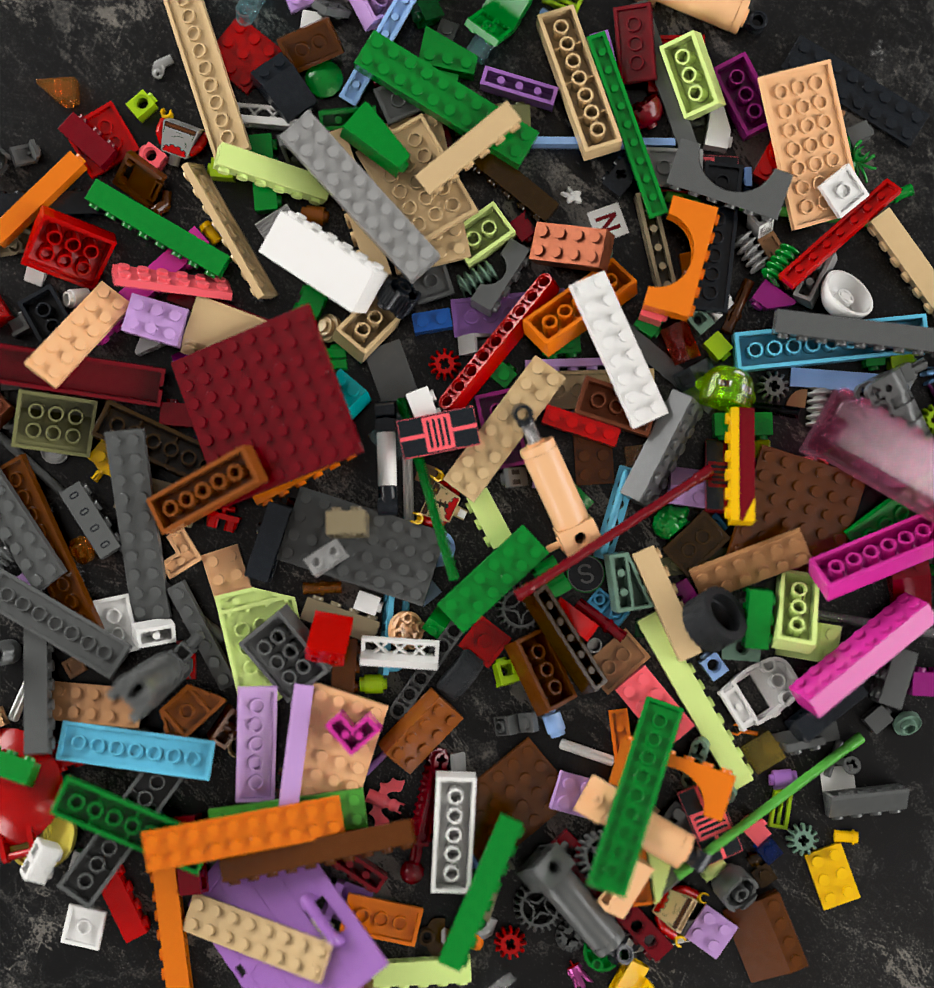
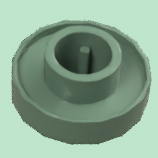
(906, 723)

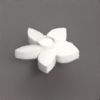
(572, 196)

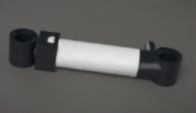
(386, 457)

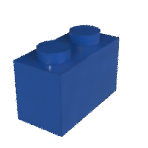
(432, 321)

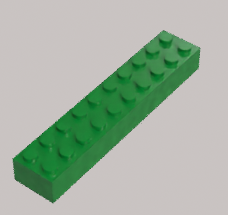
(437, 94)

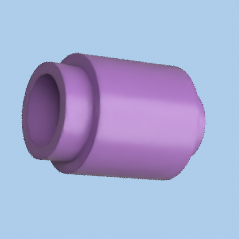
(781, 778)

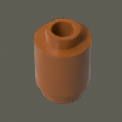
(316, 214)

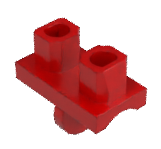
(231, 521)

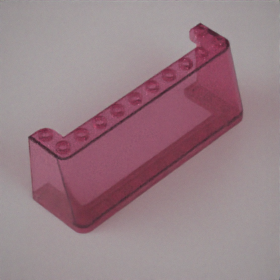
(875, 450)

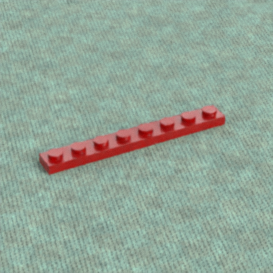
(839, 234)

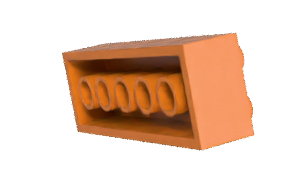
(560, 318)

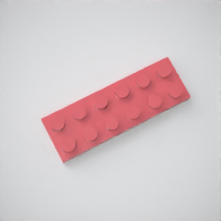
(172, 282)

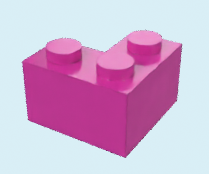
(350, 734)

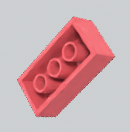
(643, 684)

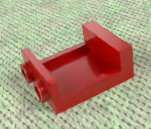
(329, 638)

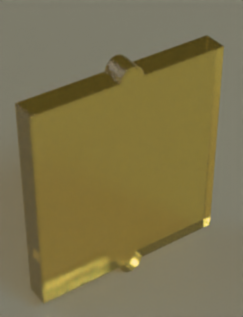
(763, 752)

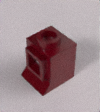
(523, 228)

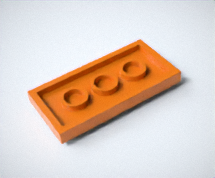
(386, 918)

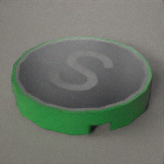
(586, 574)

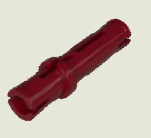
(605, 623)

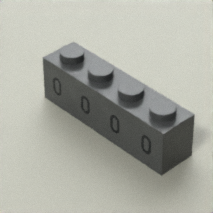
(91, 520)

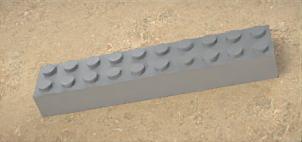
(360, 197)

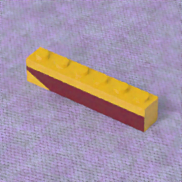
(740, 466)

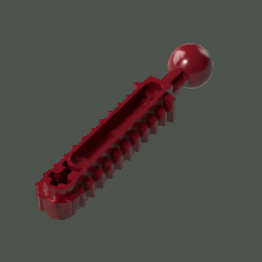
(423, 820)

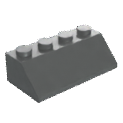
(865, 800)

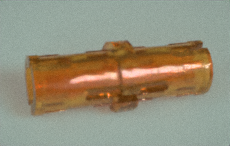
(322, 587)

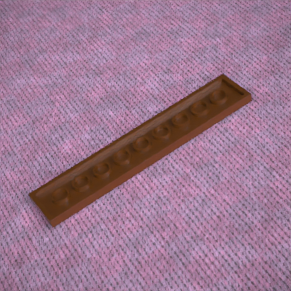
(70, 587)

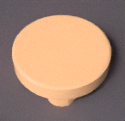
(406, 625)

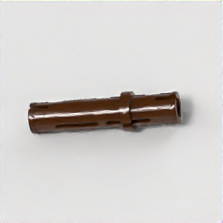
(734, 313)

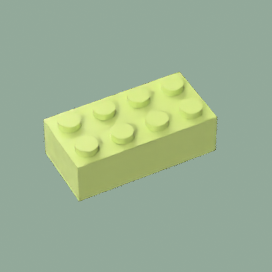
(692, 75)
(795, 612)

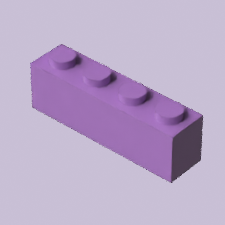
(518, 88)

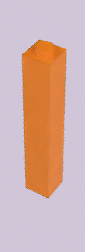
(44, 193)

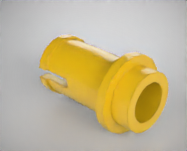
(210, 232)
(846, 836)

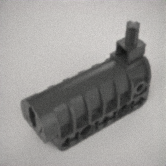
(156, 677)

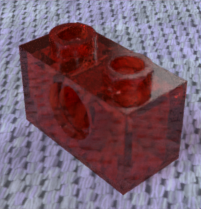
(680, 342)

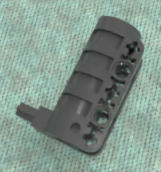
(893, 393)

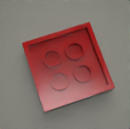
(244, 51)
(114, 128)

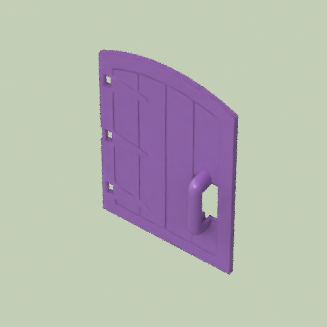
(284, 900)

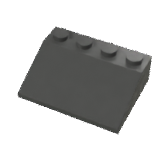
(279, 652)

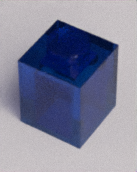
(768, 850)

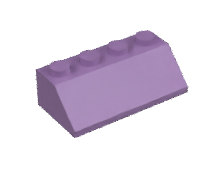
(692, 498)

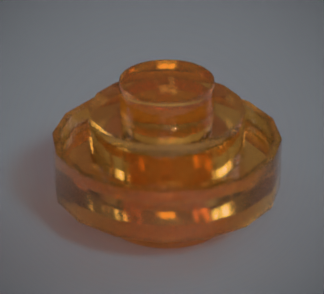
(81, 550)

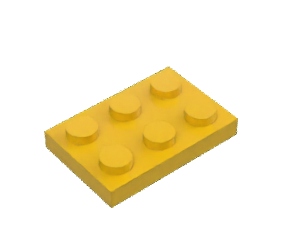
(832, 876)

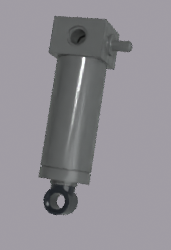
(550, 872)

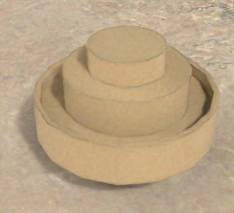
(327, 326)

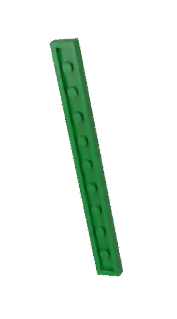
(627, 125)

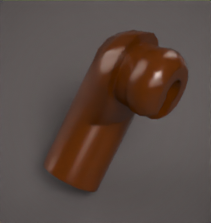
(164, 205)

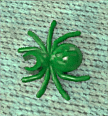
(859, 159)

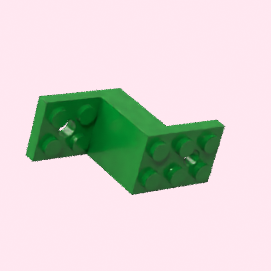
(497, 19)

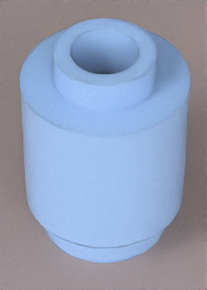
(554, 724)

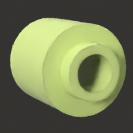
(713, 870)

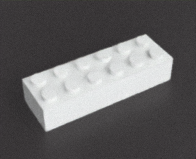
(453, 831)

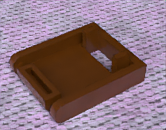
(144, 180)

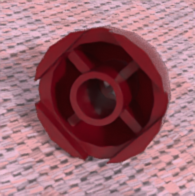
(648, 112)

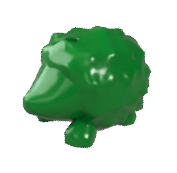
(670, 521)

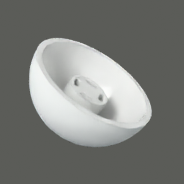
(845, 295)

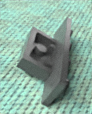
(790, 744)

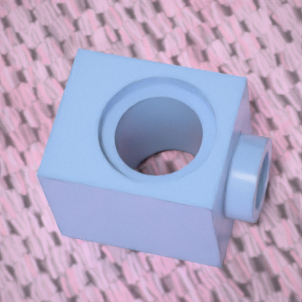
(718, 671)

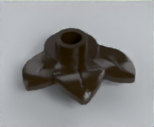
(438, 935)

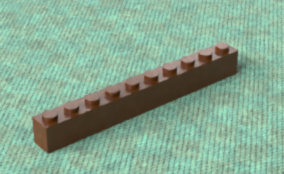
(322, 850)

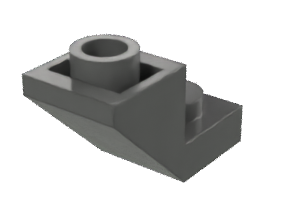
(516, 723)

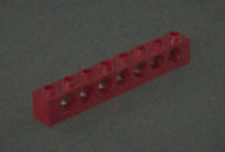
(660, 945)

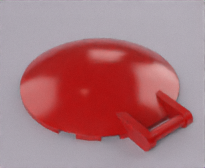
(26, 808)

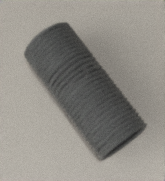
(10, 650)

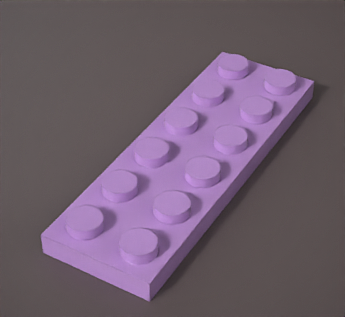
(256, 743)

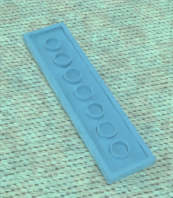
(136, 750)

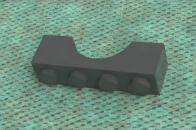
(488, 297)

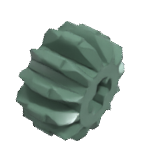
(796, 845)

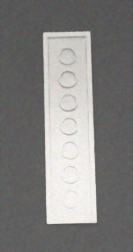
(618, 349)

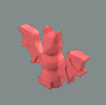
(380, 800)

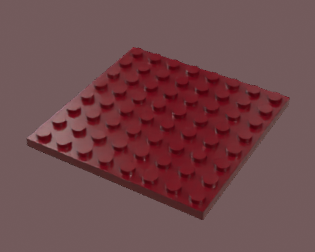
(272, 393)

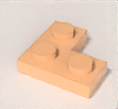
(185, 555)

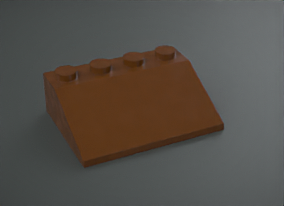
(766, 938)

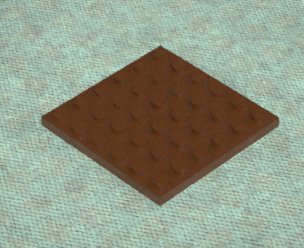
(799, 494)

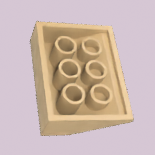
(212, 323)

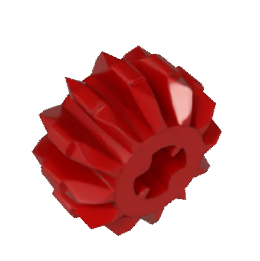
(451, 362)
(507, 935)

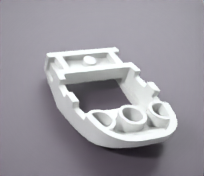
(772, 679)

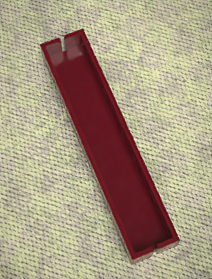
(91, 378)

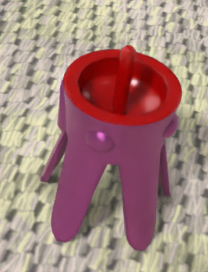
(576, 973)

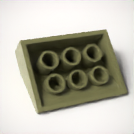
(54, 422)

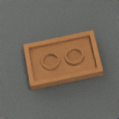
(620, 660)

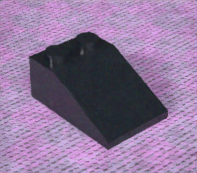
(283, 87)

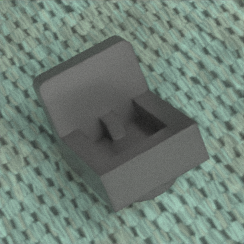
(25, 154)

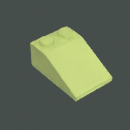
(827, 640)

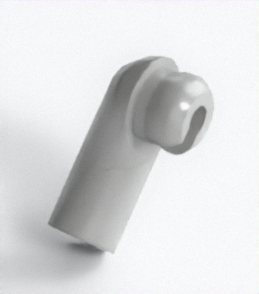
(159, 66)
(488, 930)

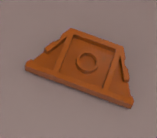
(189, 710)

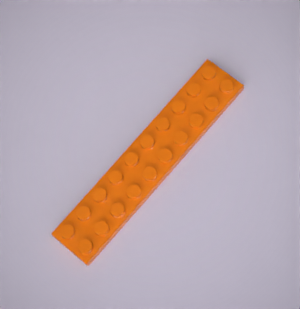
(242, 833)

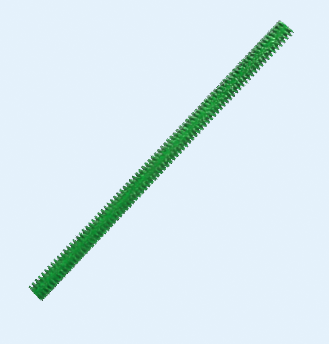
(432, 507)

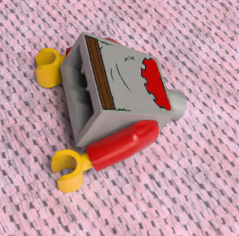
(179, 138)

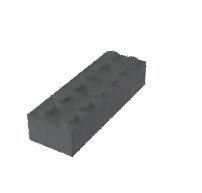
(662, 449)

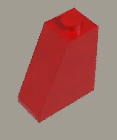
(583, 625)

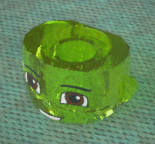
(726, 388)

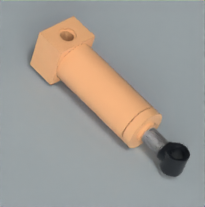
(555, 488)

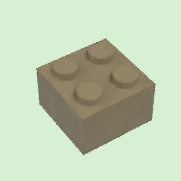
(347, 523)

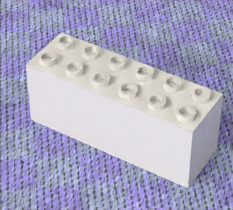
(323, 261)

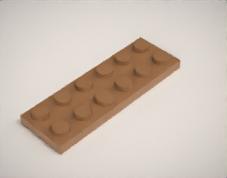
(753, 563)
(90, 705)

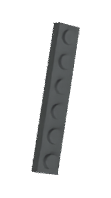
(209, 647)

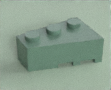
(624, 583)

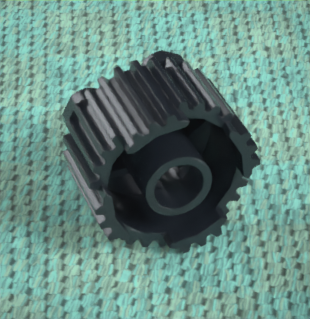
(398, 296)

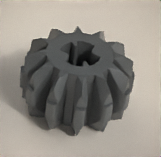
(767, 391)

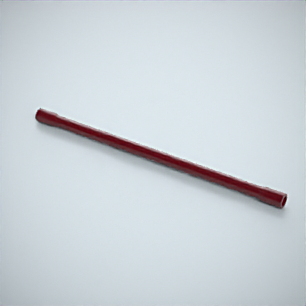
(530, 587)

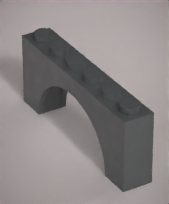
(689, 175)

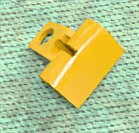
(632, 976)

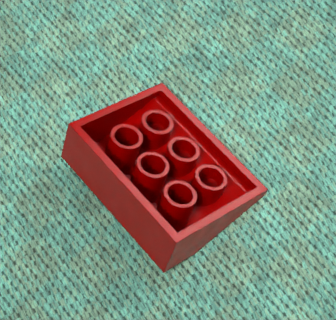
(68, 248)

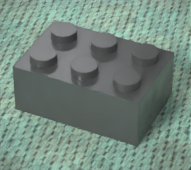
(894, 679)

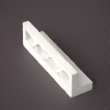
(263, 122)
(399, 657)

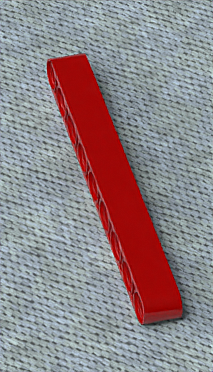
(497, 345)

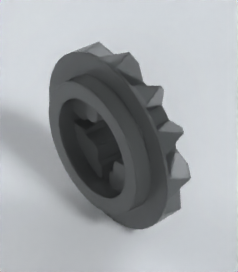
(561, 938)

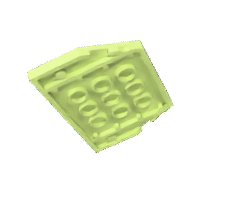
(239, 616)

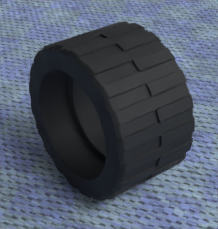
(714, 619)

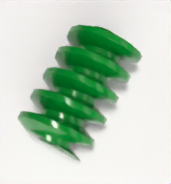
(779, 262)

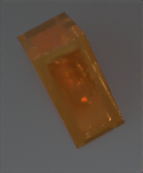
(62, 90)

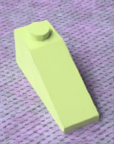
(658, 877)

